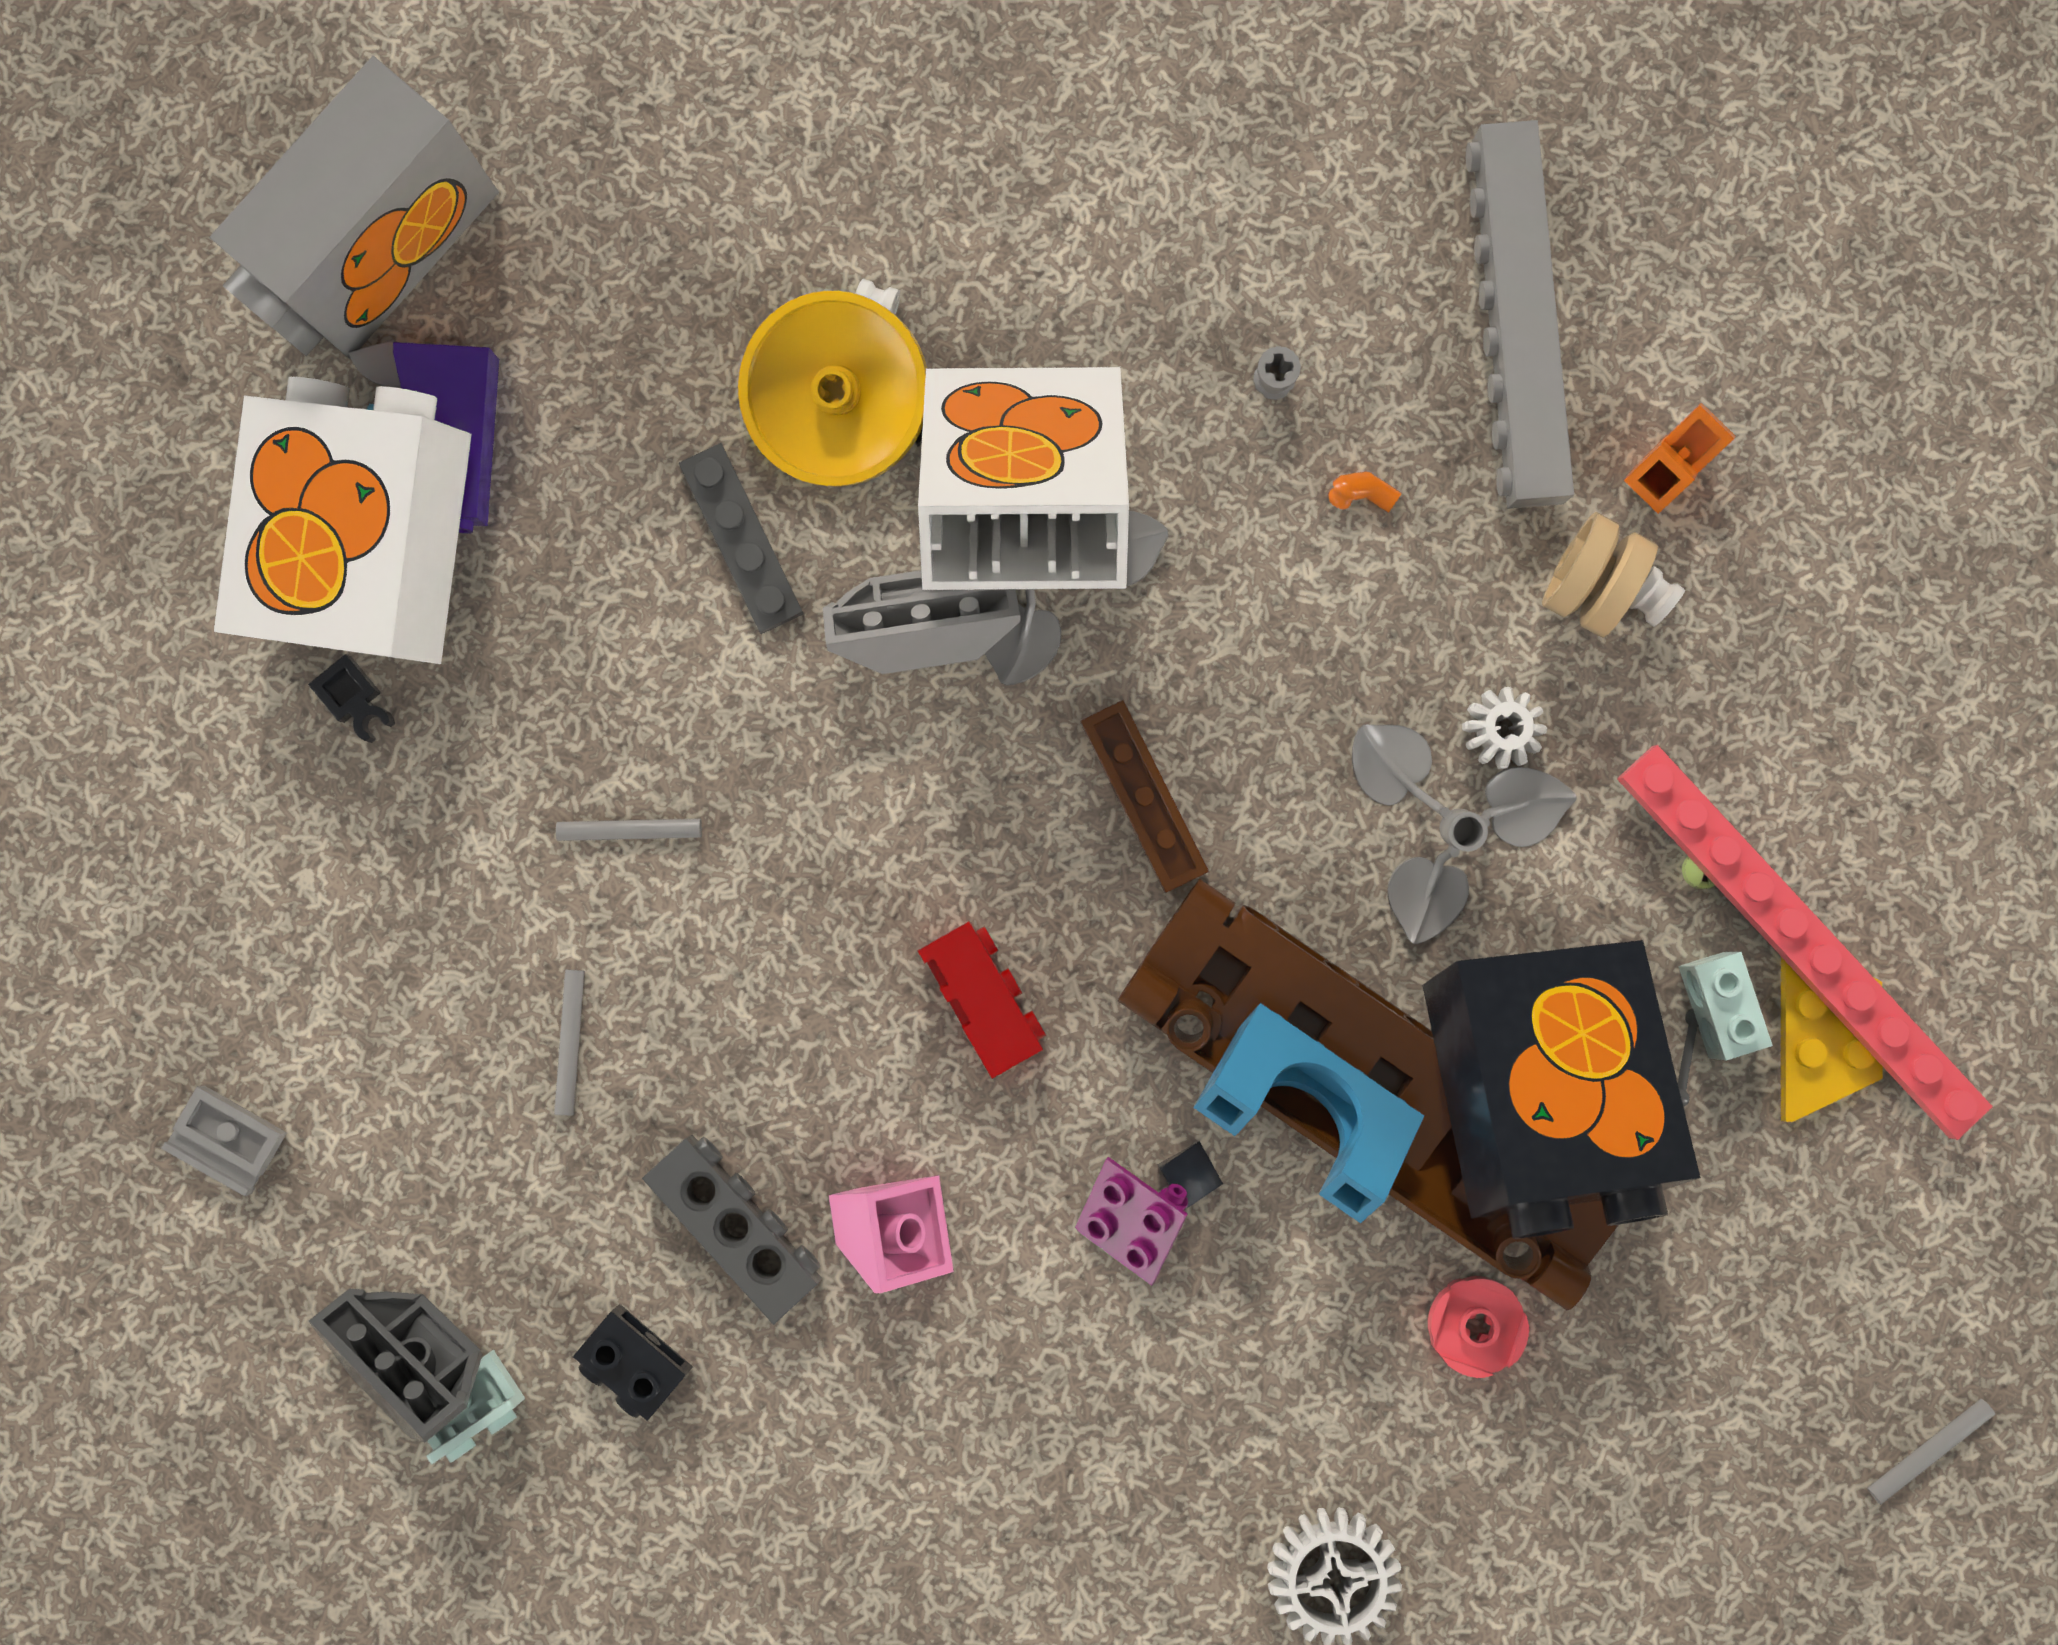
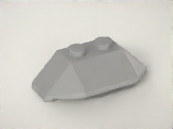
(900, 627)

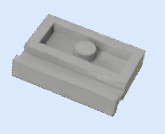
(224, 1140)

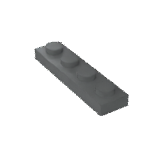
(741, 538)

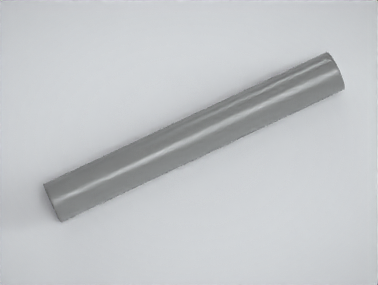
(628, 829)
(569, 1042)
(1931, 1451)

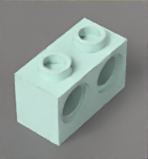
(1725, 1005)

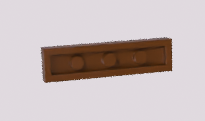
(1144, 796)

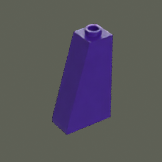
(466, 395)

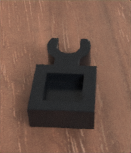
(349, 694)

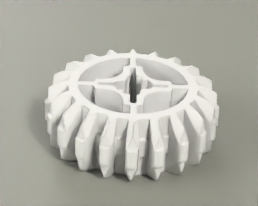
(1313, 1580)

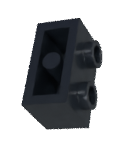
(631, 1363)

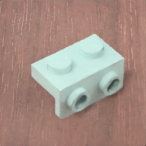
(488, 1406)

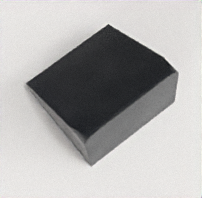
(1192, 1171)

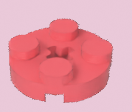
(1490, 1351)

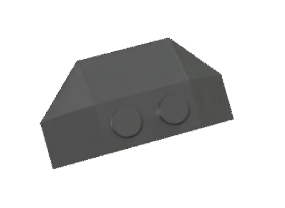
(402, 1356)

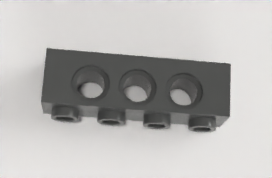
(705, 1220)

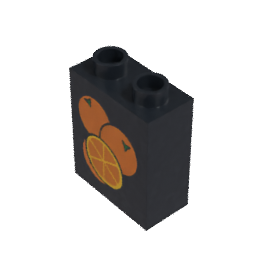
(1560, 1085)

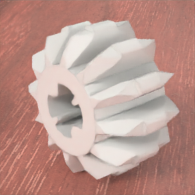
(1495, 710)

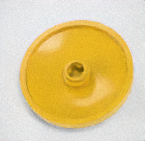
(833, 388)

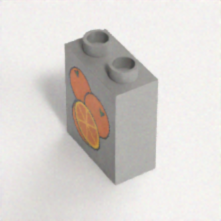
(353, 214)

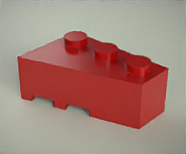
(983, 998)

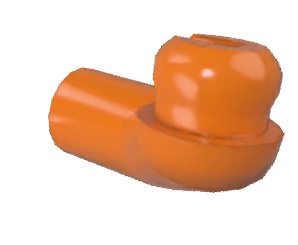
(1361, 486)

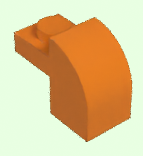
(1679, 458)

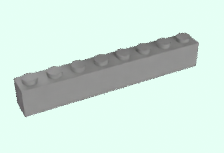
(1521, 315)

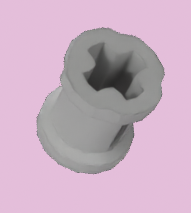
(1287, 363)

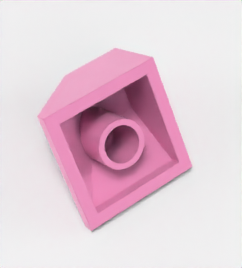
(893, 1232)

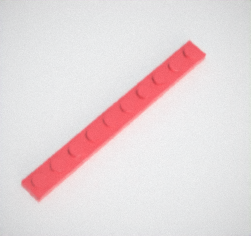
(1805, 943)

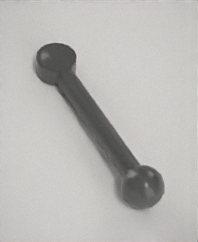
(1687, 1055)

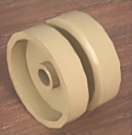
(1600, 574)

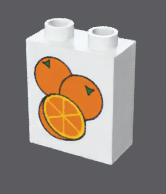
(1023, 479)
(343, 522)

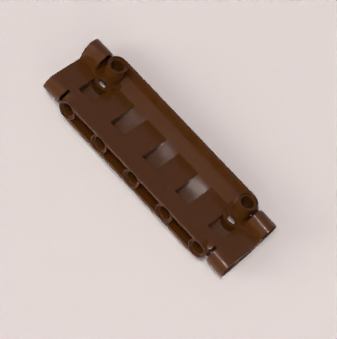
(1262, 963)

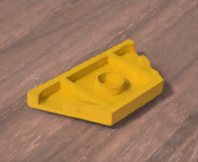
(1817, 1052)

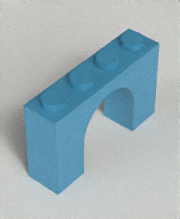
(1370, 1120)

